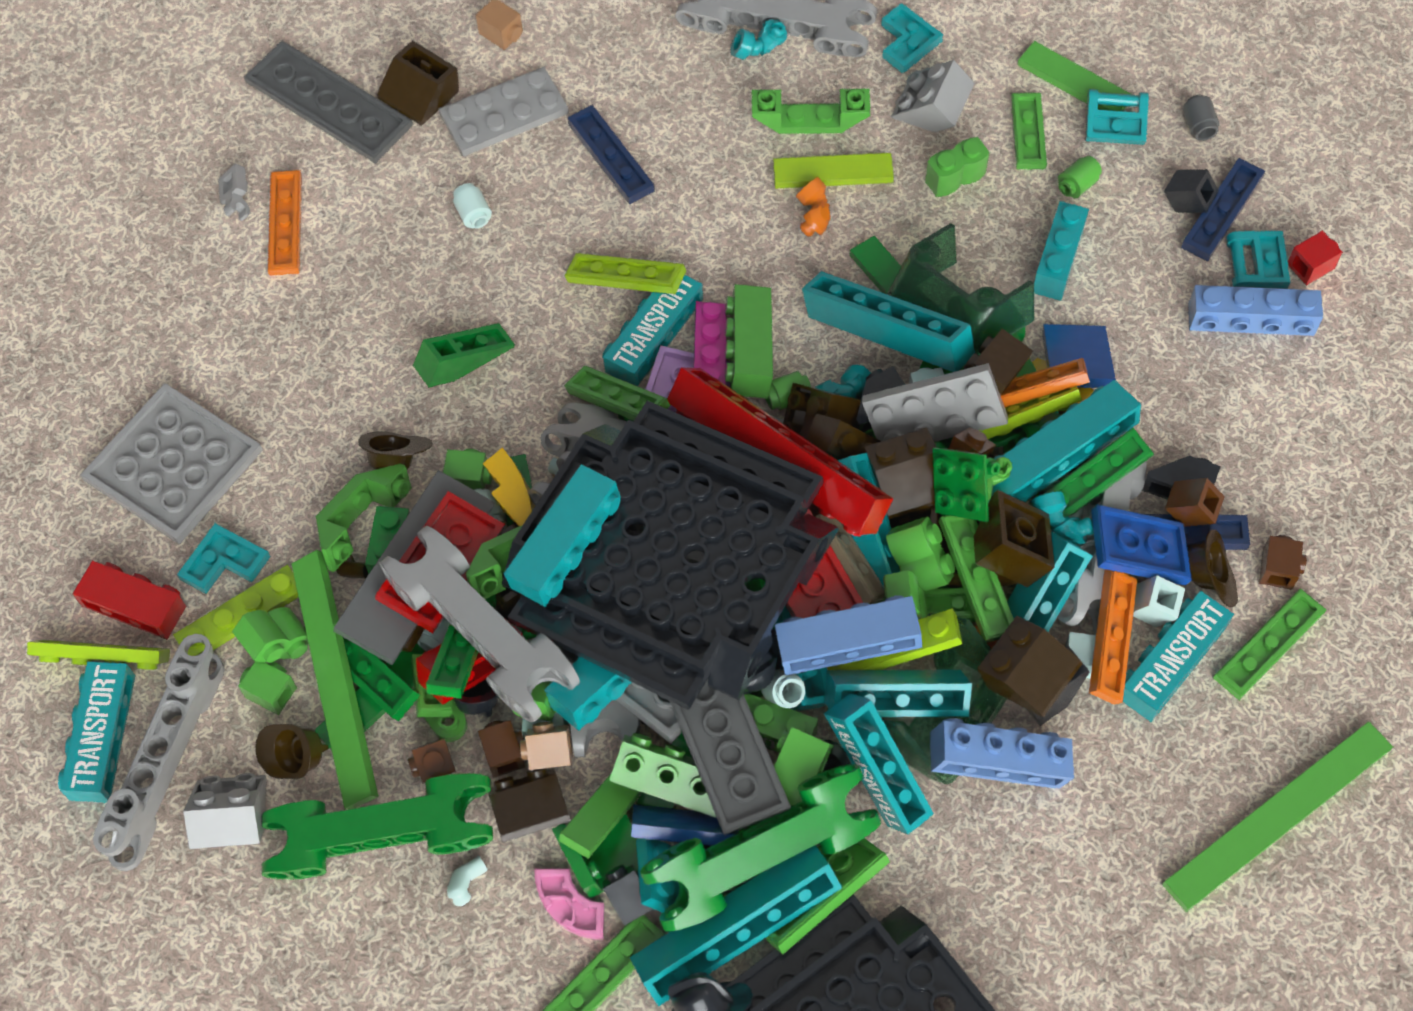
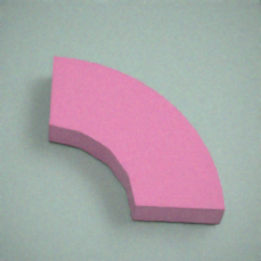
(567, 905)

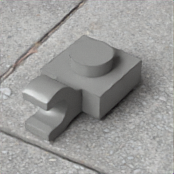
(232, 189)

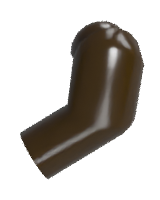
(352, 569)

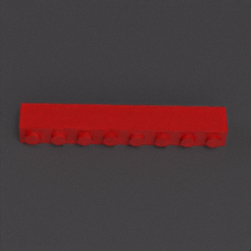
(843, 493)

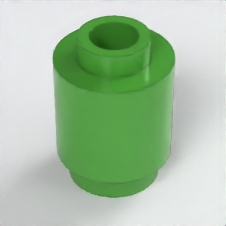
(1079, 176)
(782, 387)

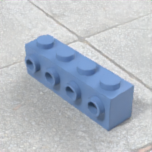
(1255, 310)
(848, 635)
(1001, 754)

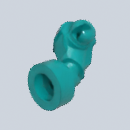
(771, 35)
(851, 382)
(1069, 528)

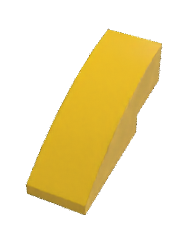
(513, 490)

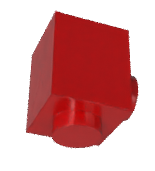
(1314, 257)

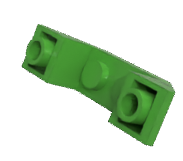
(810, 118)
(381, 486)
(490, 563)

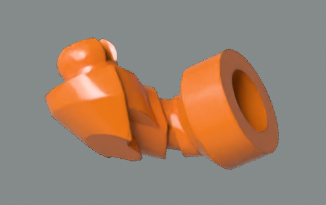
(819, 215)

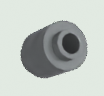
(1201, 117)

